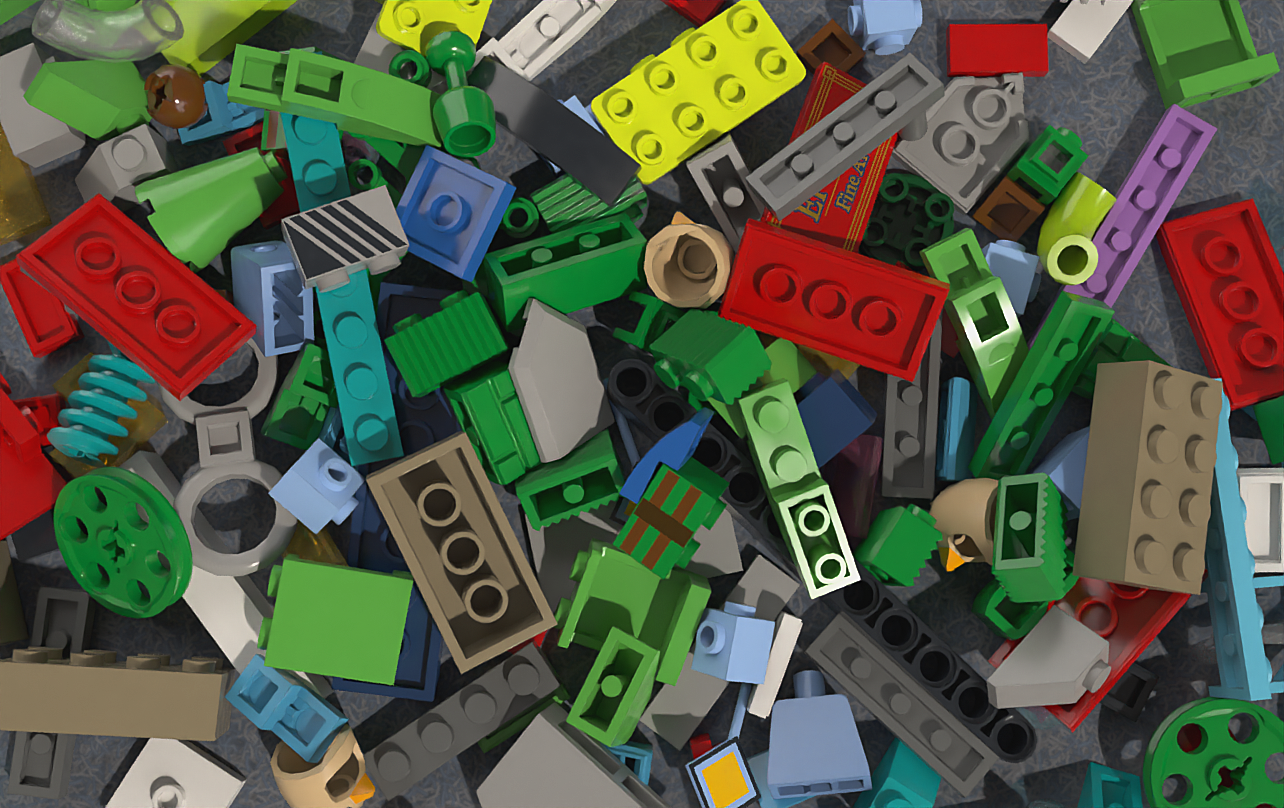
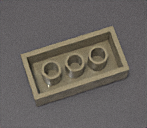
(1148, 477)
(461, 550)
(114, 697)

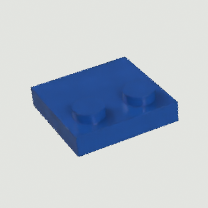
(452, 212)

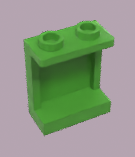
(1200, 49)
(625, 594)
(336, 620)

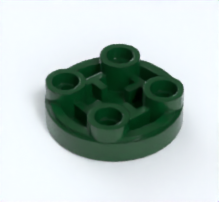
(906, 219)

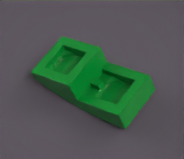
(303, 400)

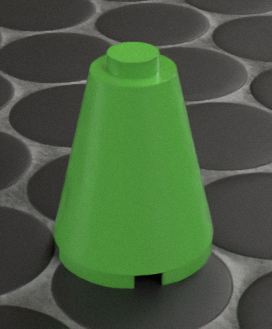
(211, 203)

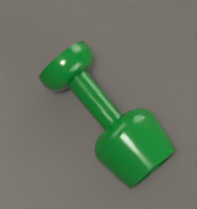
(463, 112)

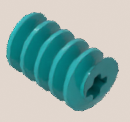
(98, 408)

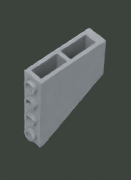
(563, 769)

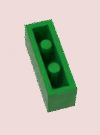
(567, 269)

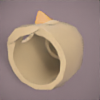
(688, 263)
(967, 521)
(333, 782)

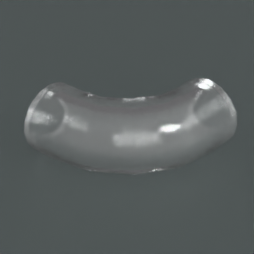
(108, 35)

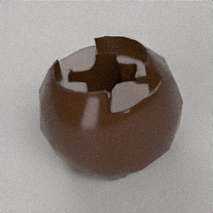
(176, 96)

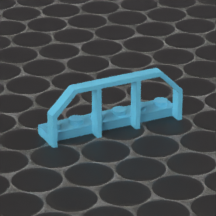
(1230, 582)

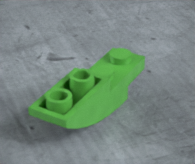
(334, 92)
(980, 315)
(795, 488)

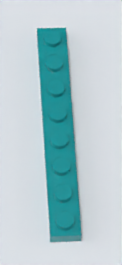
(348, 310)

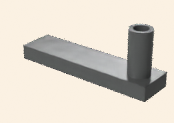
(885, 106)

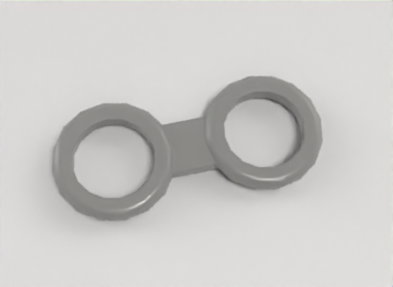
(228, 454)

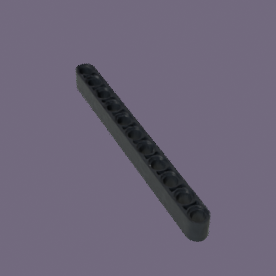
(878, 602)

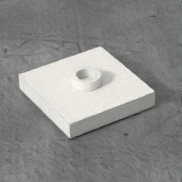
(176, 776)

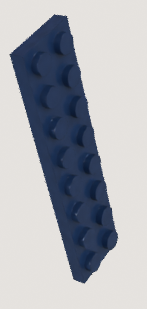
(371, 541)

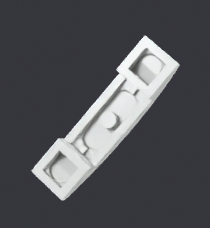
(543, 35)

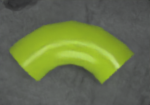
(1068, 229)

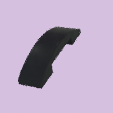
(556, 132)

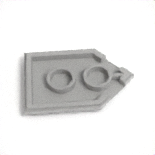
(969, 137)
(558, 382)

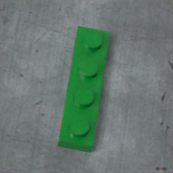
(1041, 386)

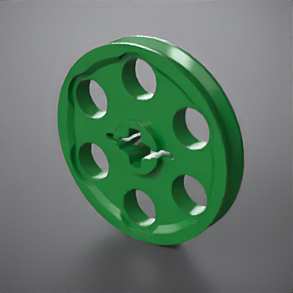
(123, 542)
(1216, 750)

